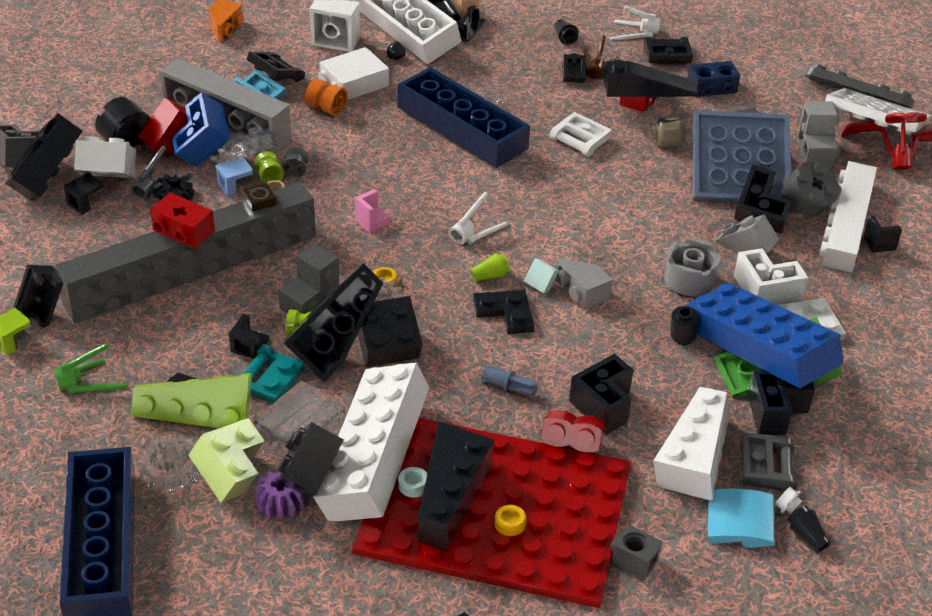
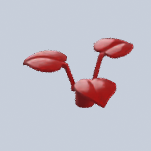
(901, 154)

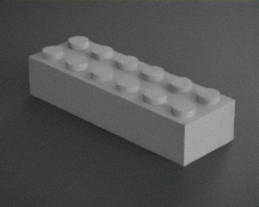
(242, 106)

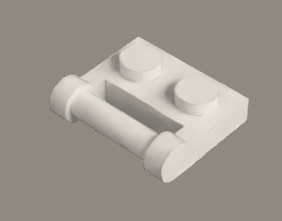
(584, 129)

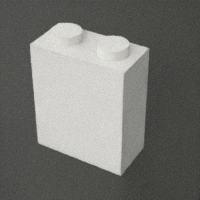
(356, 72)

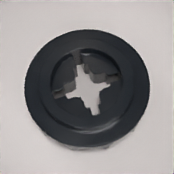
(163, 186)

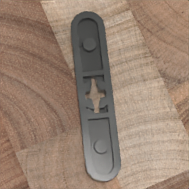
(840, 80)

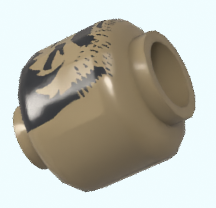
(669, 132)

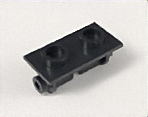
(470, 23)

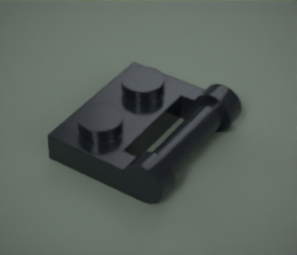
(668, 50)
(275, 66)

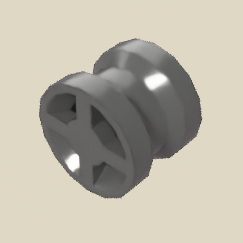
(295, 162)

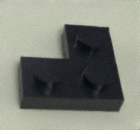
(510, 304)

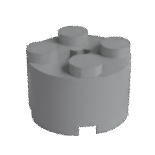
(691, 267)

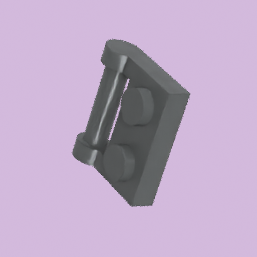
(758, 461)

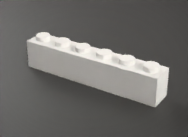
(847, 217)

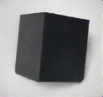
(79, 190)
(881, 238)
(246, 341)

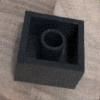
(390, 333)

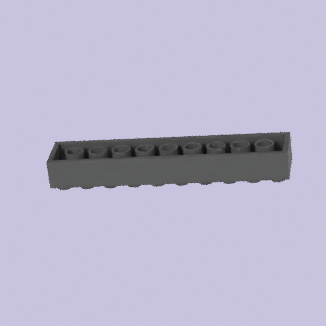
(159, 263)

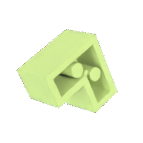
(225, 458)

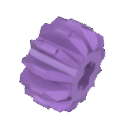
(276, 497)

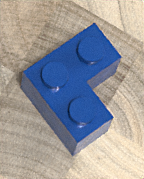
(204, 131)

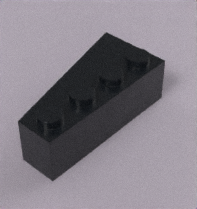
(452, 481)

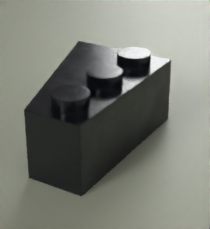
(44, 157)

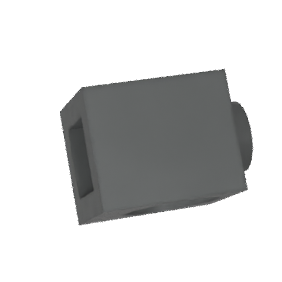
(635, 552)

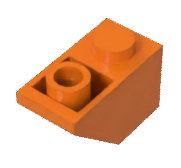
(225, 18)

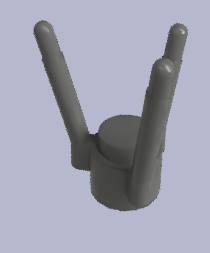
(145, 183)

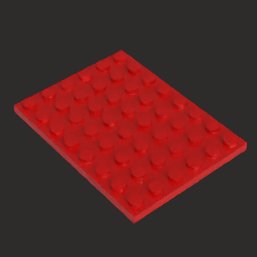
(570, 520)

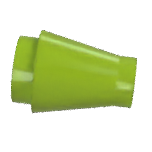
(491, 268)

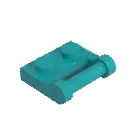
(277, 377)

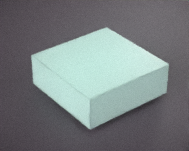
(541, 275)

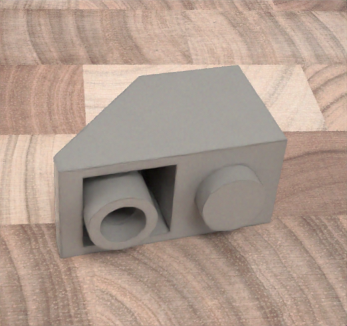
(749, 235)
(583, 282)

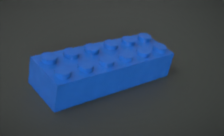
(767, 335)

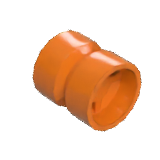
(326, 97)

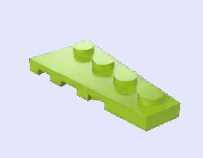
(195, 401)

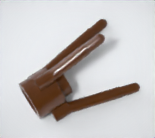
(594, 67)

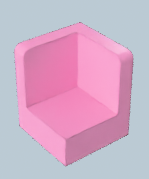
(368, 213)

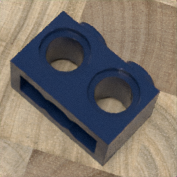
(714, 78)

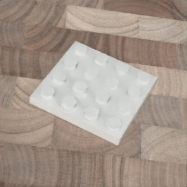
(867, 106)

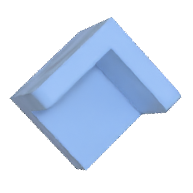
(230, 172)

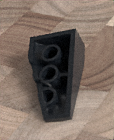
(637, 80)
(331, 328)

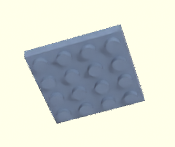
(729, 145)

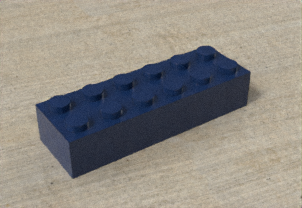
(463, 117)
(98, 534)

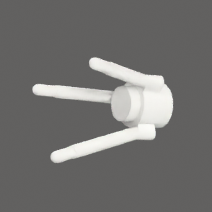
(649, 26)
(464, 229)

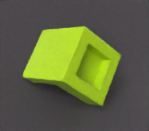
(11, 324)

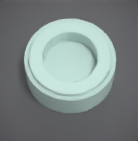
(412, 481)

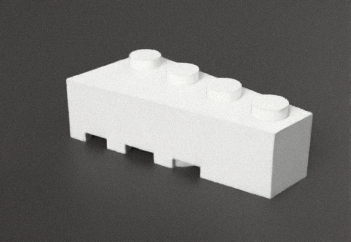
(694, 447)

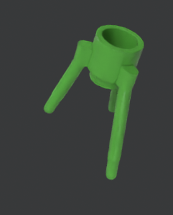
(69, 374)

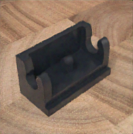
(39, 293)

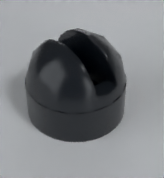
(396, 51)

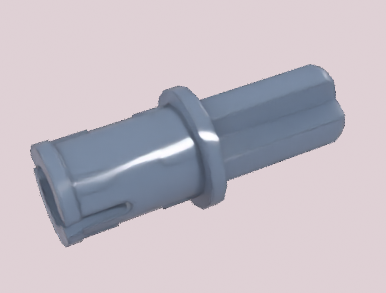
(509, 381)

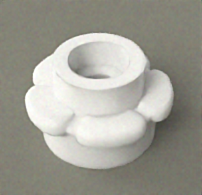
(788, 501)

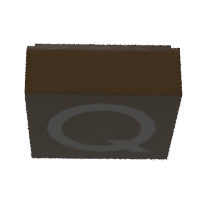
(259, 197)

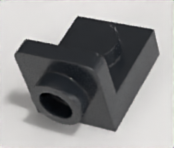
(574, 68)

